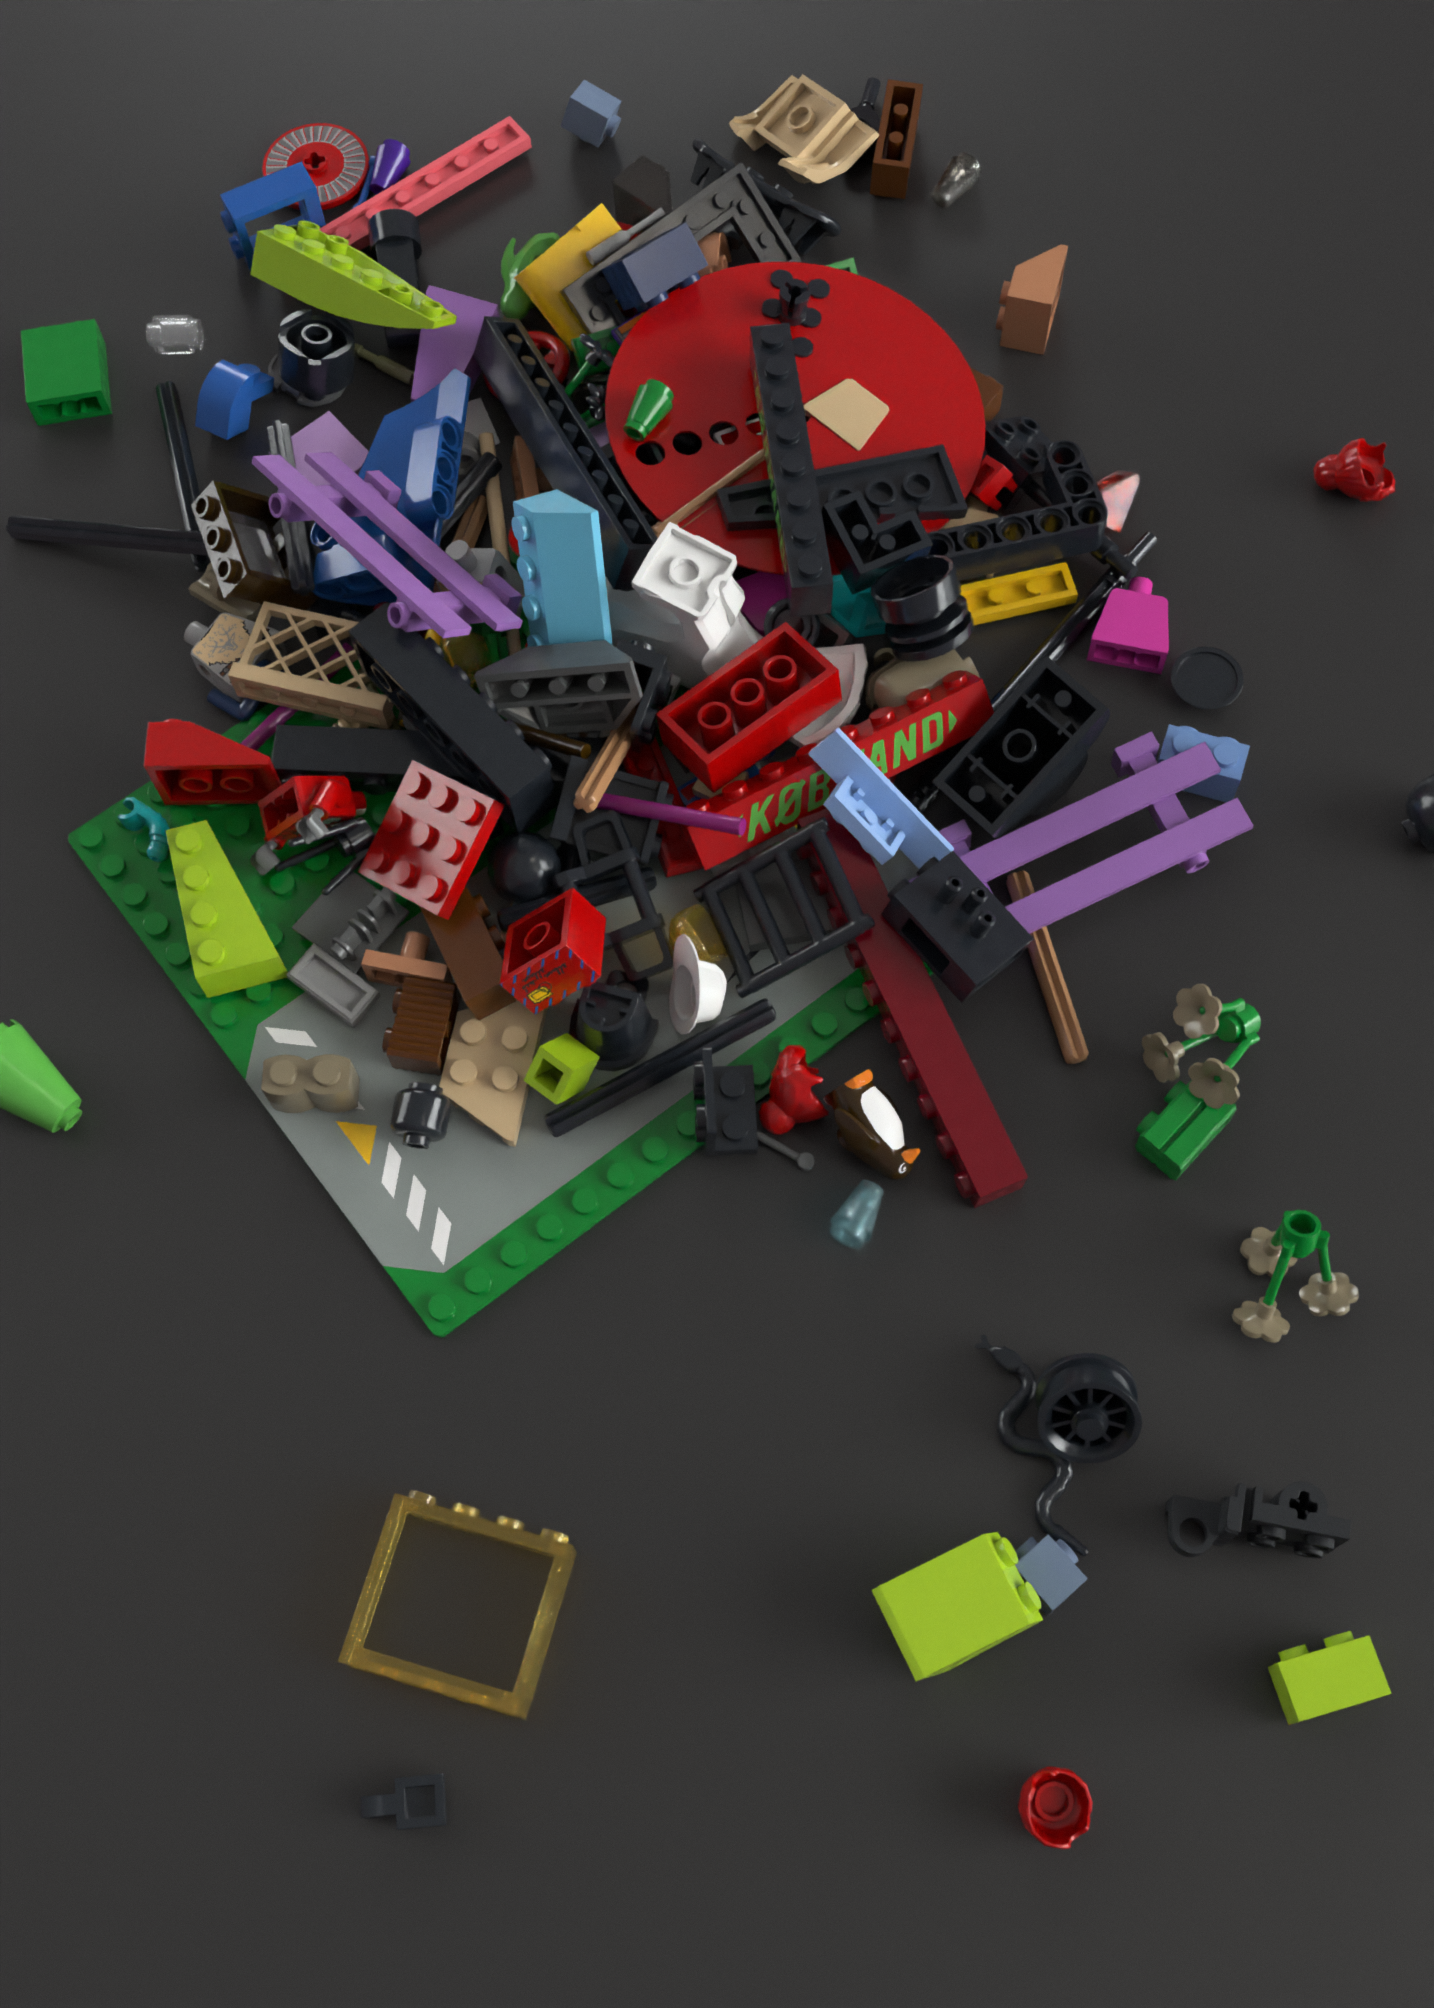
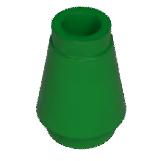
(649, 407)

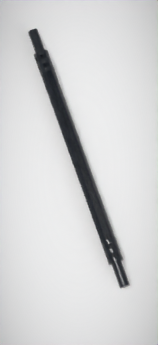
(1058, 641)

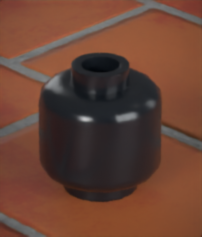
(420, 1114)

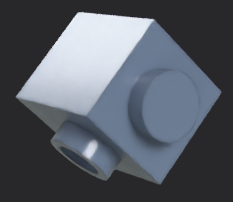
(592, 114)
(1050, 1570)

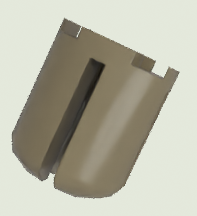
(898, 678)

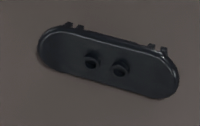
(805, 222)

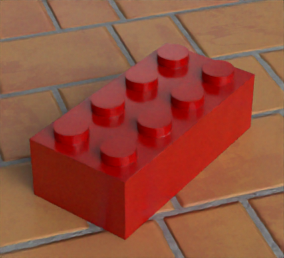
(749, 707)

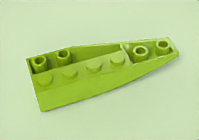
(341, 279)

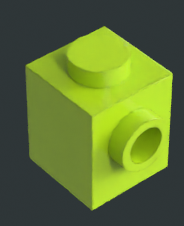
(561, 1068)

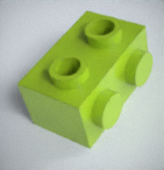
(1328, 1678)

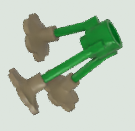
(1202, 1021)
(1273, 1255)

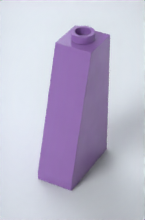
(451, 345)

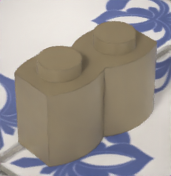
(302, 1084)

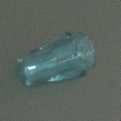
(857, 1216)

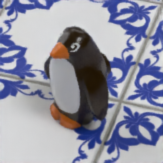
(871, 1126)

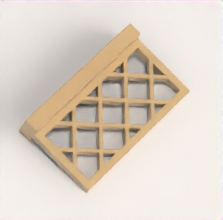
(306, 691)

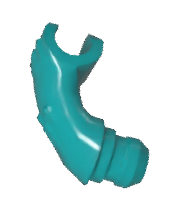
(145, 816)

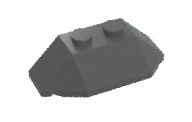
(564, 686)

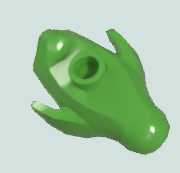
(514, 300)

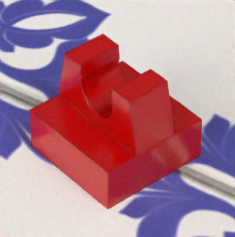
(990, 480)

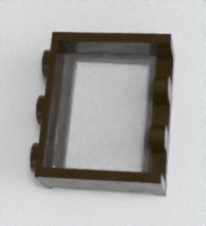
(244, 546)

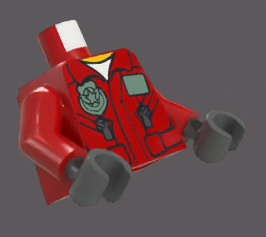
(305, 809)

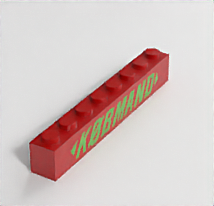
(799, 787)

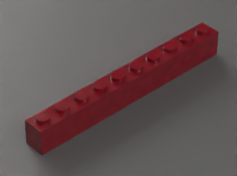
(920, 1028)

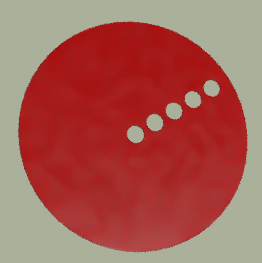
(702, 351)

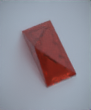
(1118, 492)

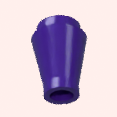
(389, 165)

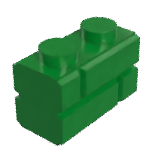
(1180, 1130)

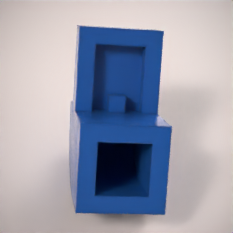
(227, 398)

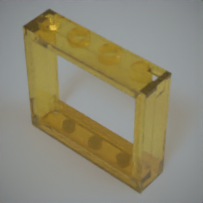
(465, 1519)

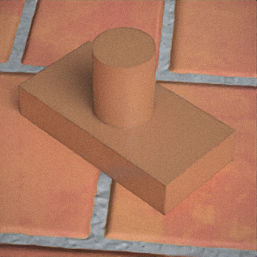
(526, 478)
(411, 962)

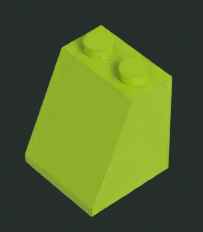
(958, 1605)

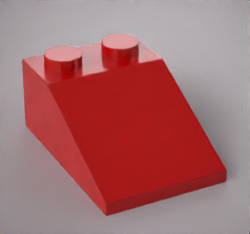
(204, 767)

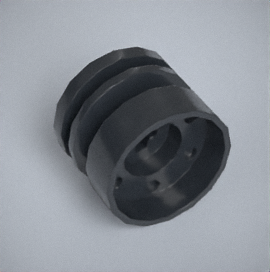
(922, 608)

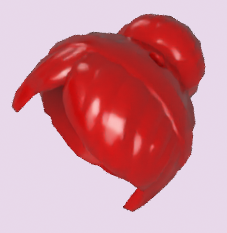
(1356, 472)
(791, 1093)

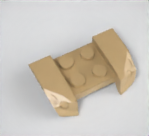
(809, 129)

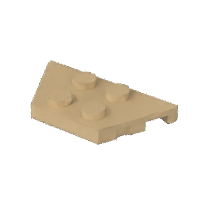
(489, 1065)

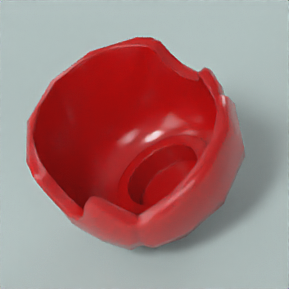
(1055, 1806)

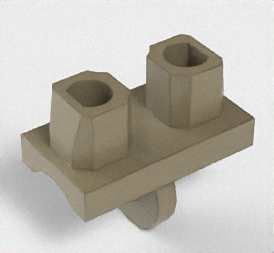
(209, 592)

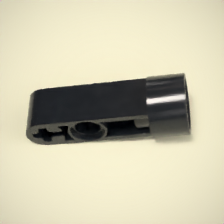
(397, 246)

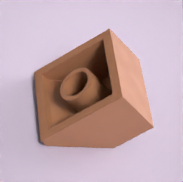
(1031, 301)

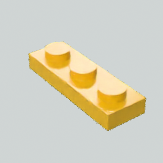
(1020, 593)

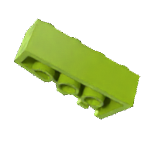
(220, 923)

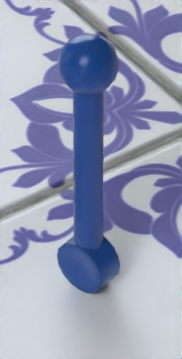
(365, 191)

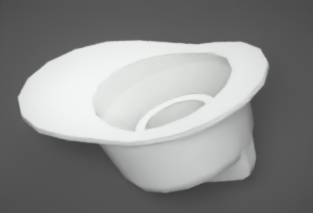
(695, 988)

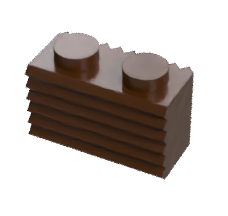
(422, 1025)

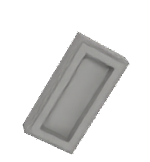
(333, 985)

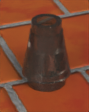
(957, 179)

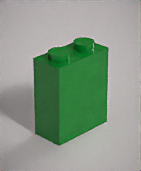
(66, 372)

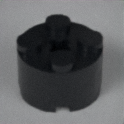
(316, 353)

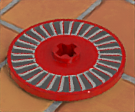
(336, 150)

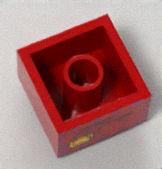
(553, 951)

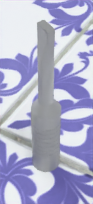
(620, 238)

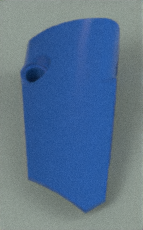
(422, 456)

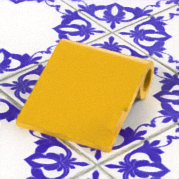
(563, 265)

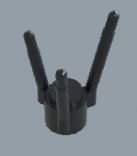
(349, 837)

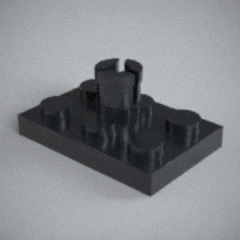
(796, 295)

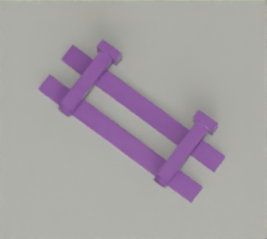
(378, 499)
(1149, 786)

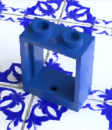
(264, 197)

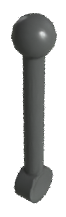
(805, 1160)

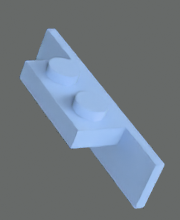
(873, 806)

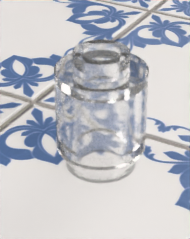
(175, 334)

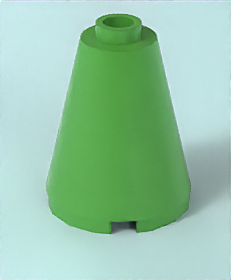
(32, 1084)

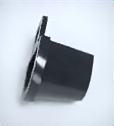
(614, 1022)

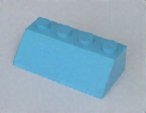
(561, 569)

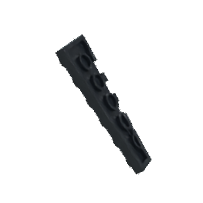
(889, 484)

